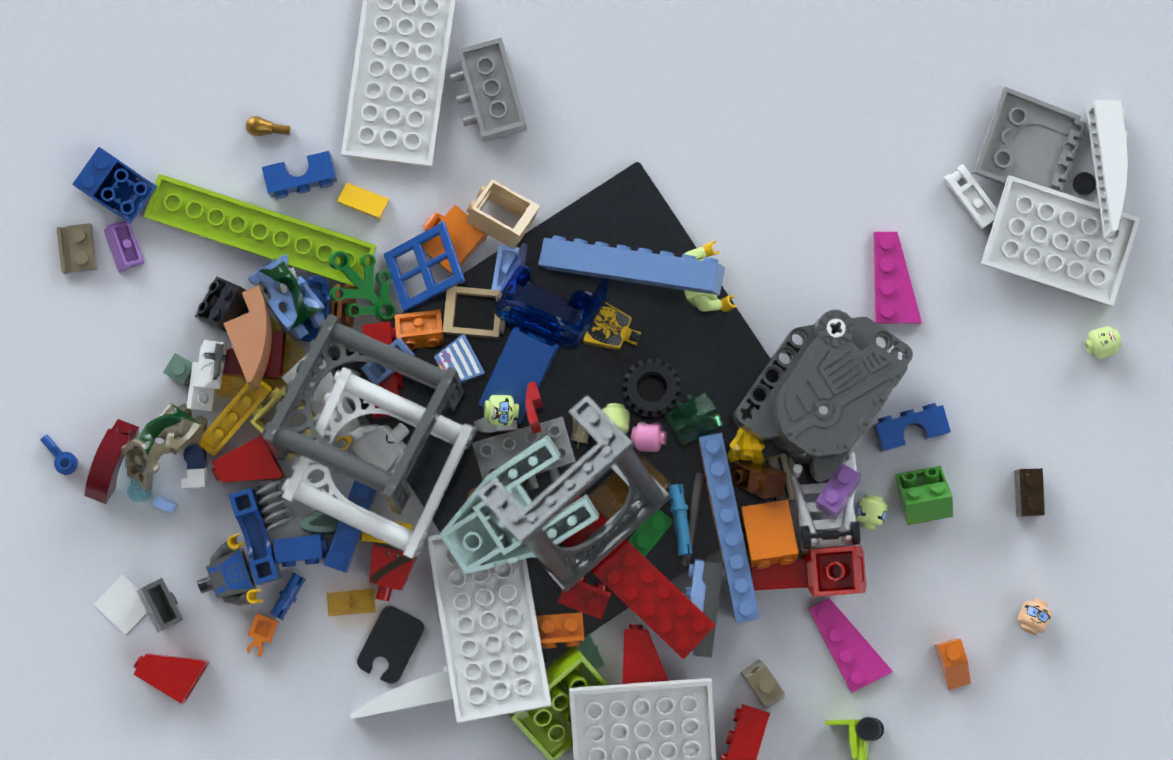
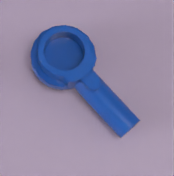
(64, 462)

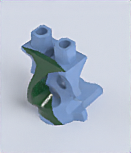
(297, 307)

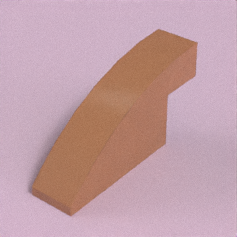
(252, 336)

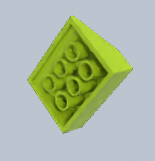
(551, 726)

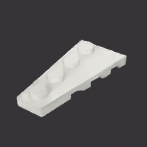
(319, 394)

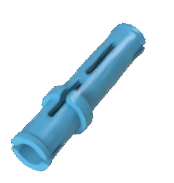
(681, 527)

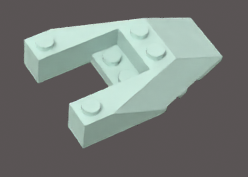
(483, 541)

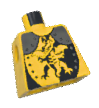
(611, 329)

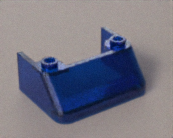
(544, 311)

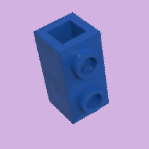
(301, 548)

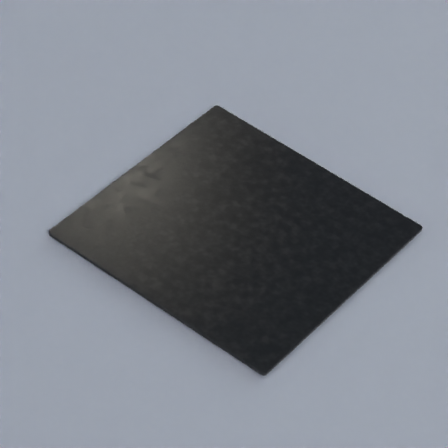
(707, 349)

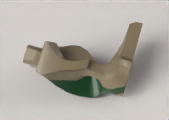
(168, 425)

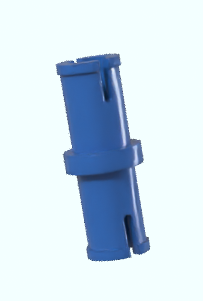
(287, 596)

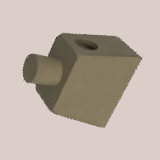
(763, 684)

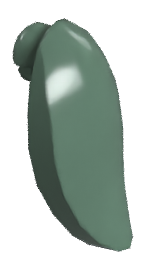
(319, 523)

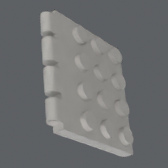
(1029, 141)

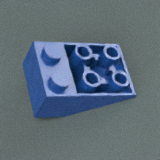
(114, 185)

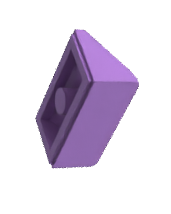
(123, 246)

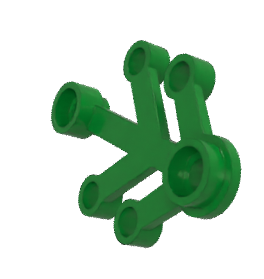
(364, 289)

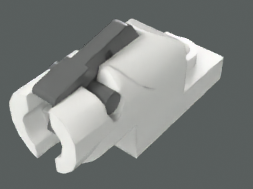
(206, 375)

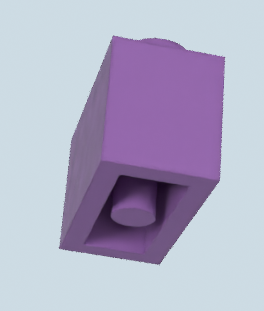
(838, 491)

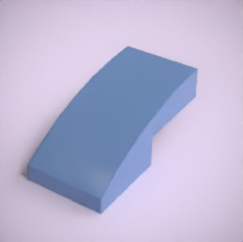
(378, 373)

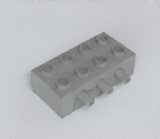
(490, 90)
(499, 449)

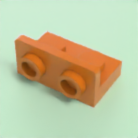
(420, 329)
(560, 629)

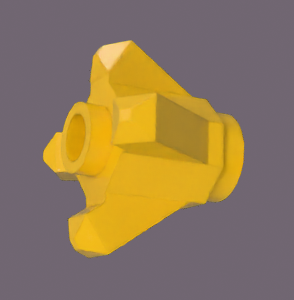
(746, 448)

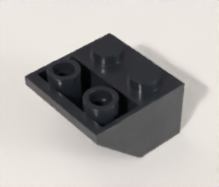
(222, 304)

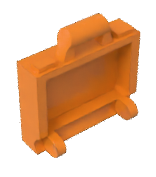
(463, 236)

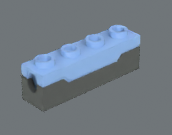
(705, 594)

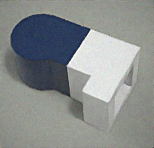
(196, 468)

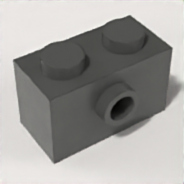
(160, 604)

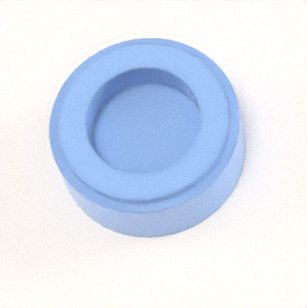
(164, 504)

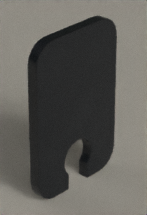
(393, 638)

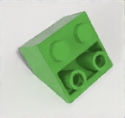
(924, 495)

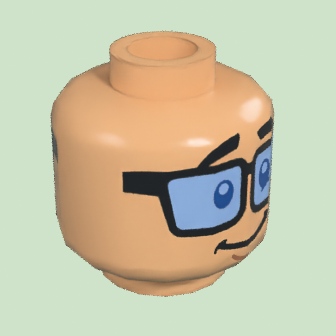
(1034, 616)

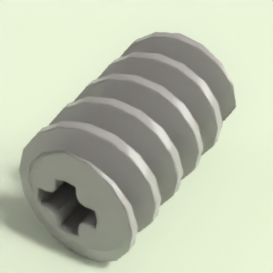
(273, 503)

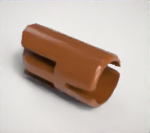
(338, 307)

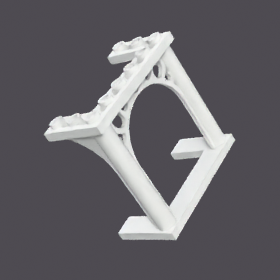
(301, 488)

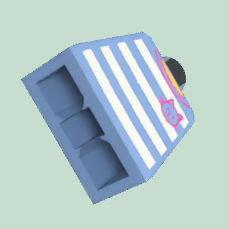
(462, 358)

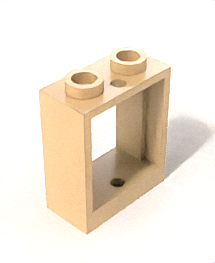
(509, 200)
(450, 310)

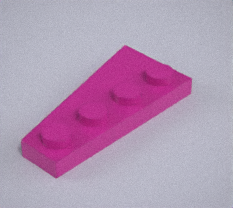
(892, 284)
(851, 652)

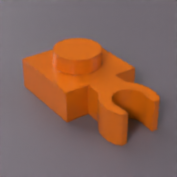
(262, 630)

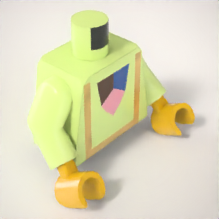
(704, 301)

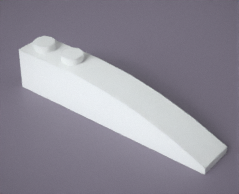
(1109, 159)
(415, 693)

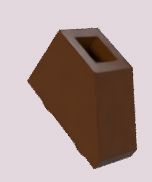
(759, 479)

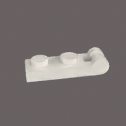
(971, 196)

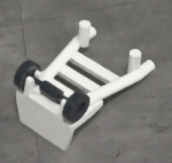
(827, 539)

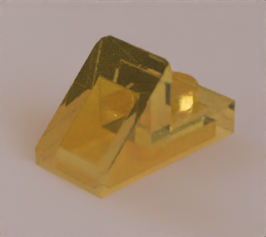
(351, 602)

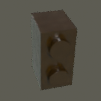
(1029, 492)

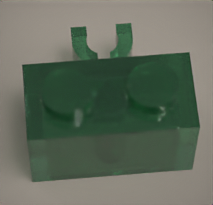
(693, 418)

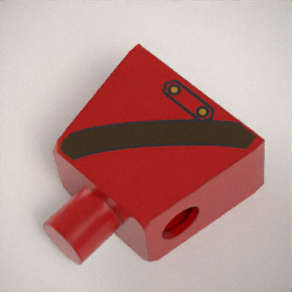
(389, 570)

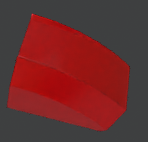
(836, 571)

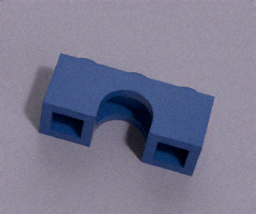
(319, 173)
(930, 420)

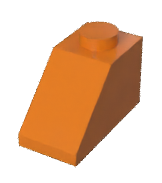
(953, 663)

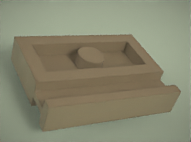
(76, 248)

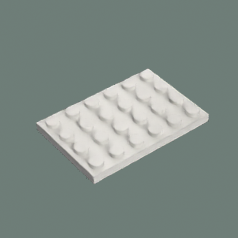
(1058, 241)
(644, 721)

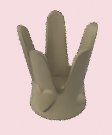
(579, 433)

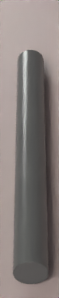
(693, 513)

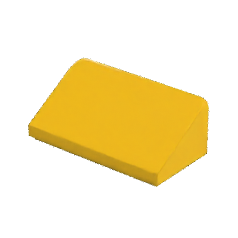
(363, 201)

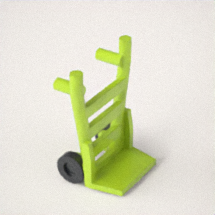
(860, 733)

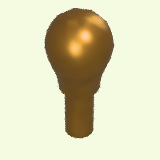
(259, 126)

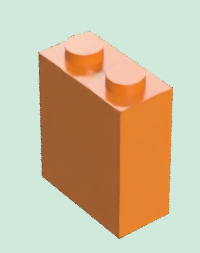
(769, 534)

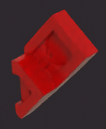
(533, 402)

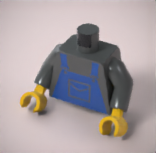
(230, 575)

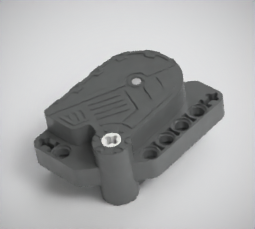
(825, 390)

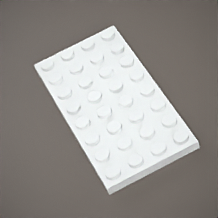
(398, 80)
(489, 637)

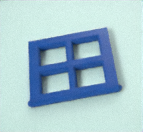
(424, 267)

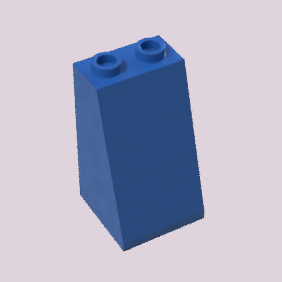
(522, 361)

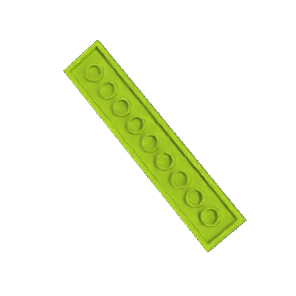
(253, 228)

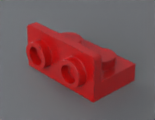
(586, 598)

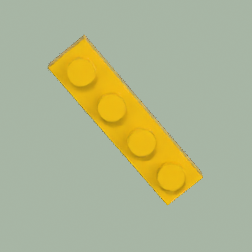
(233, 417)

